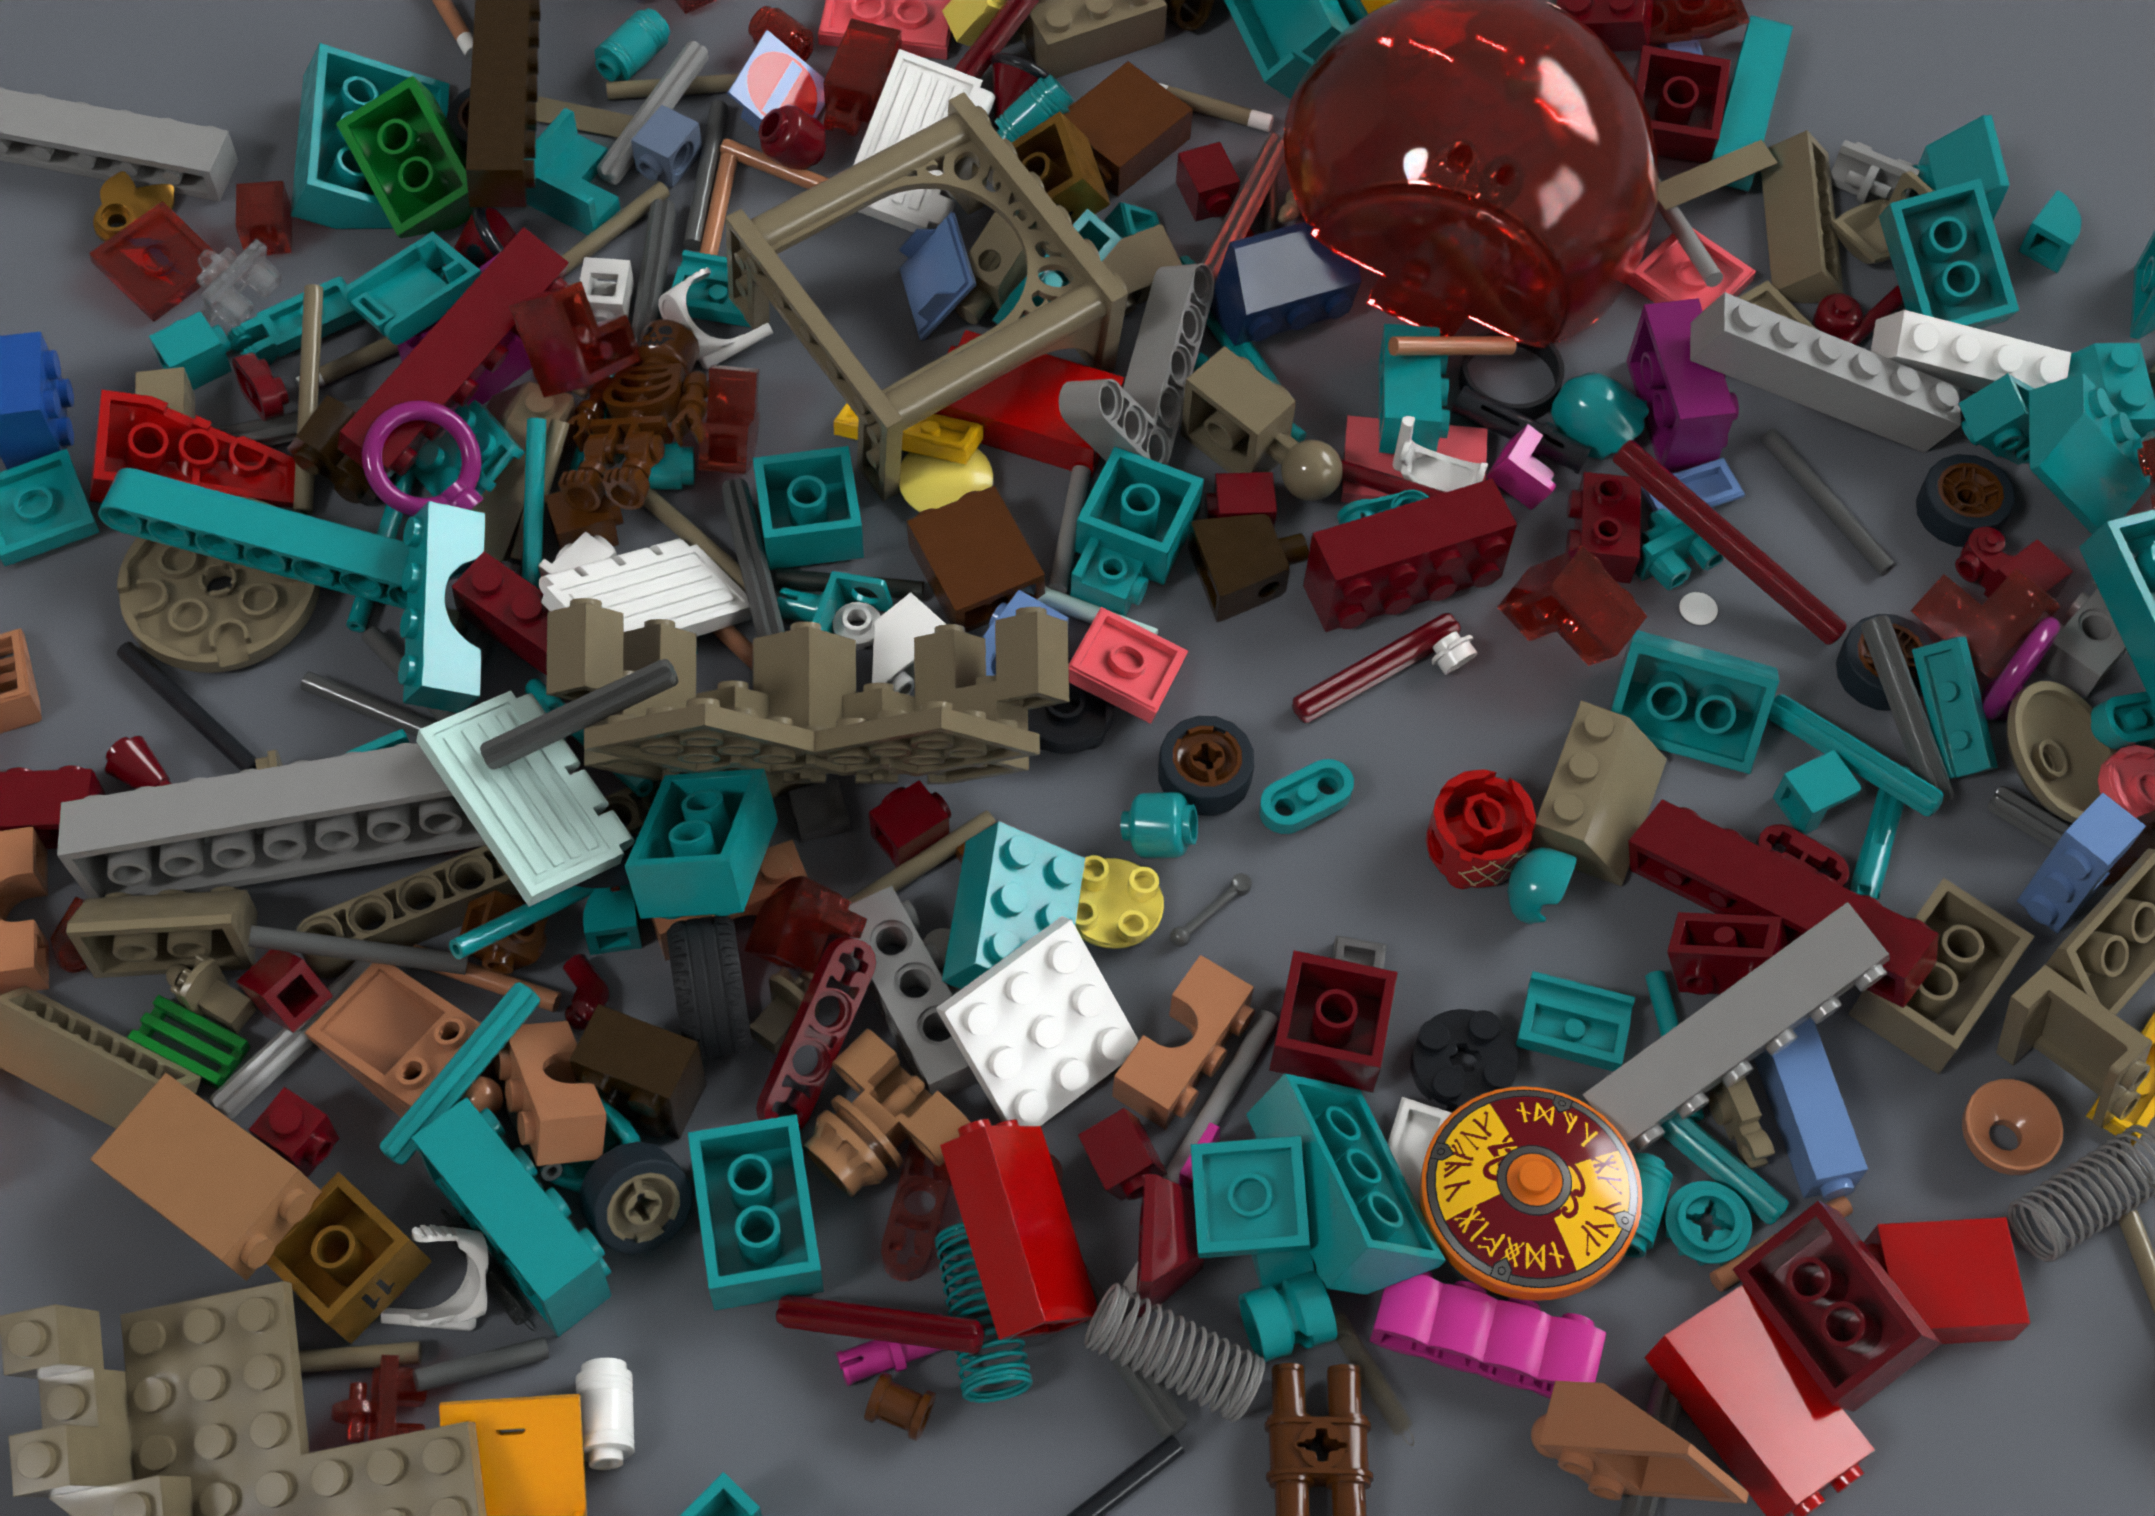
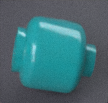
(1160, 825)

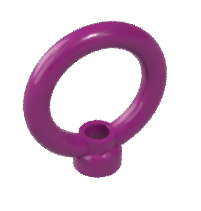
(459, 494)
(2001, 692)

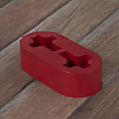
(1805, 851)

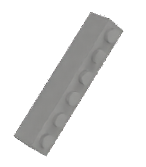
(106, 141)
(1824, 373)
(1739, 1026)

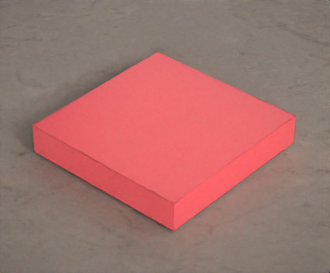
(1672, 276)
(1125, 665)

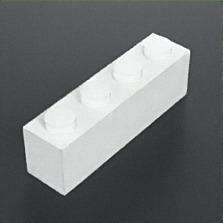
(1964, 353)

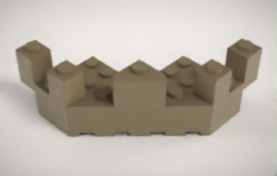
(806, 704)
(209, 1421)

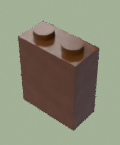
(1130, 125)
(973, 557)

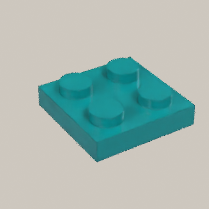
(42, 508)
(1250, 1197)

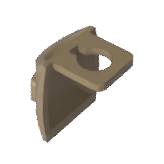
(1861, 228)

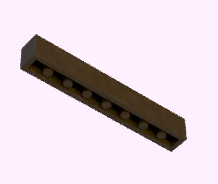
(503, 103)

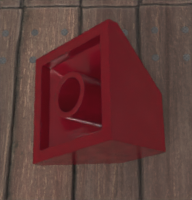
(1166, 1240)

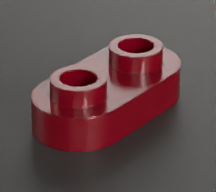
(259, 387)

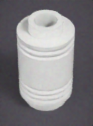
(606, 1412)

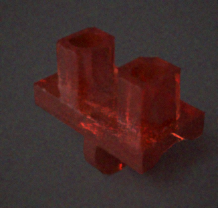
(389, 1388)

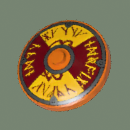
(1530, 1193)

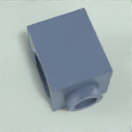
(666, 146)

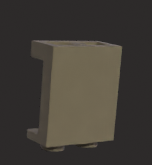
(2078, 1038)

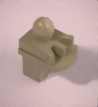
(207, 993)
(776, 1019)

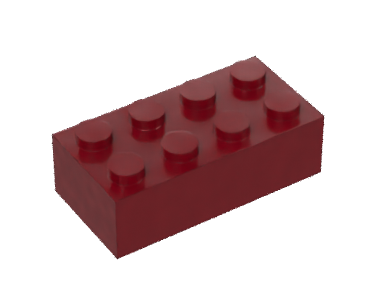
(1409, 555)

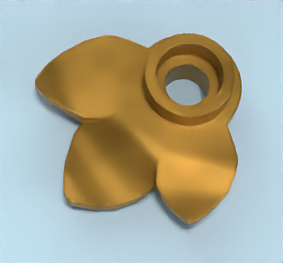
(126, 203)

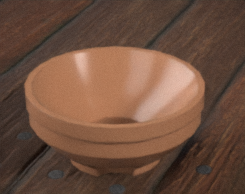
(2022, 1110)

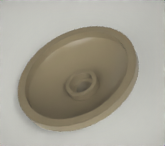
(2055, 748)

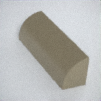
(1800, 221)
(79, 1057)

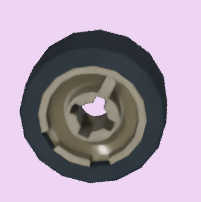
(611, 1199)

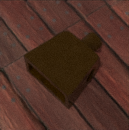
(1242, 561)

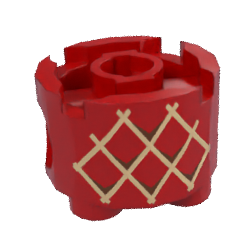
(1479, 829)

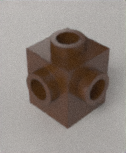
(514, 950)

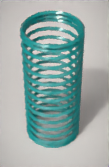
(981, 1375)

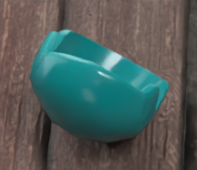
(1537, 881)

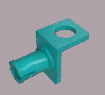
(838, 592)

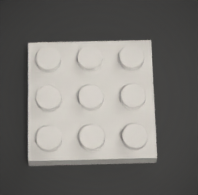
(1039, 1026)

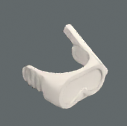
(712, 350)
(1431, 467)
(470, 1299)

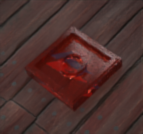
(153, 260)

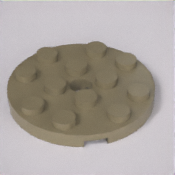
(205, 631)

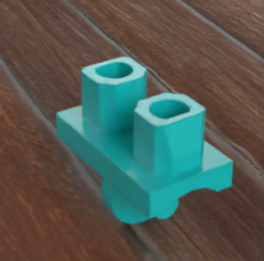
(1668, 545)

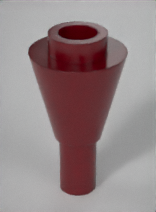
(135, 763)

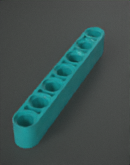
(256, 535)

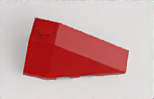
(151, 437)

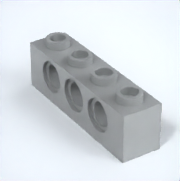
(2085, 646)
(908, 1018)

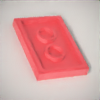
(920, 21)
(1362, 448)

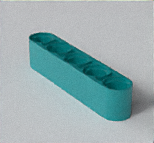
(1753, 88)

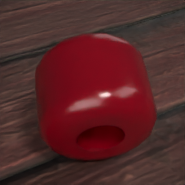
(1837, 314)

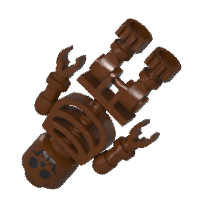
(641, 406)

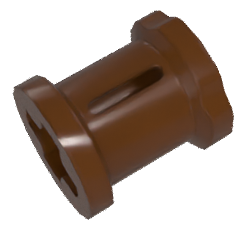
(900, 1406)

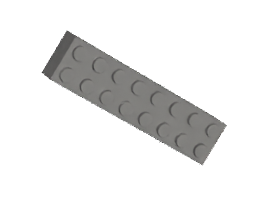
(263, 824)

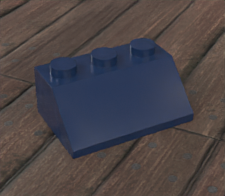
(1281, 284)

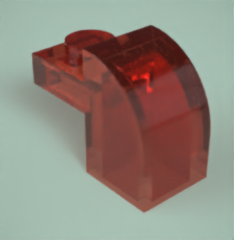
(730, 420)
(797, 922)

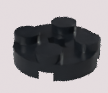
(1076, 730)
(1465, 1031)

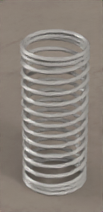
(2040, 1213)
(1115, 1304)

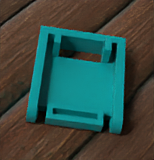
(404, 292)

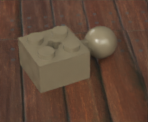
(1247, 427)

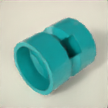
(1288, 1316)

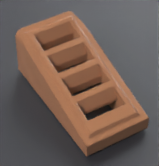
(17, 684)

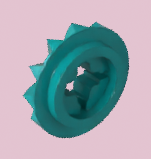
(1727, 1212)

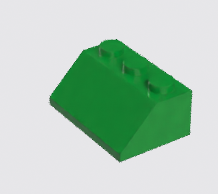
(410, 159)

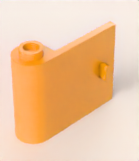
(528, 1469)

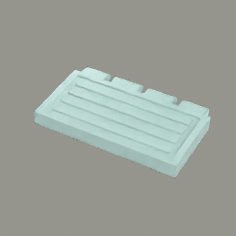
(529, 811)

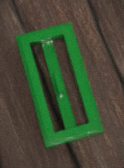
(154, 1023)

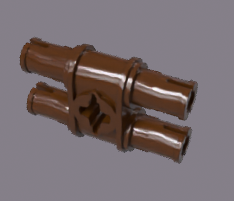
(1341, 1434)

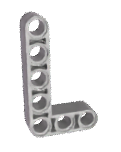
(1150, 405)

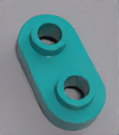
(2124, 721)
(1303, 798)

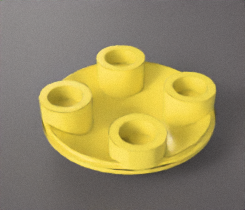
(938, 482)
(1118, 903)

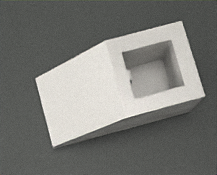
(895, 642)

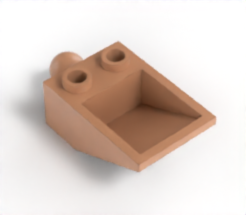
(398, 1038)
(1625, 1448)

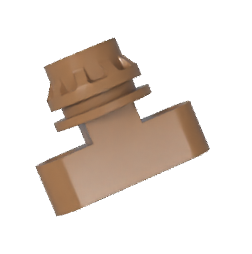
(889, 1109)

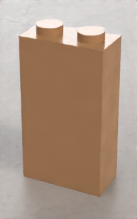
(207, 1176)

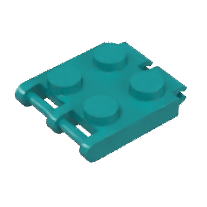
(441, 459)

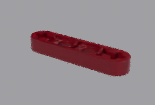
(807, 1031)

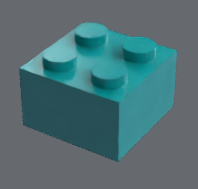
(808, 507)
(1141, 511)

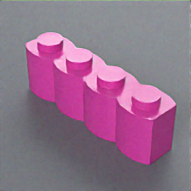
(1487, 1336)

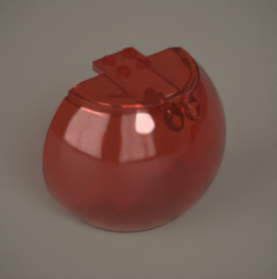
(1477, 164)

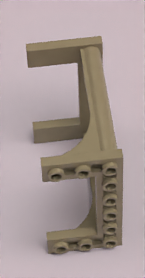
(968, 152)

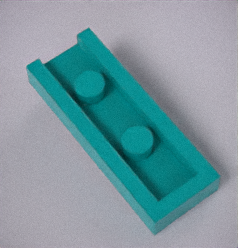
(1955, 707)

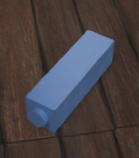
(1812, 1116)

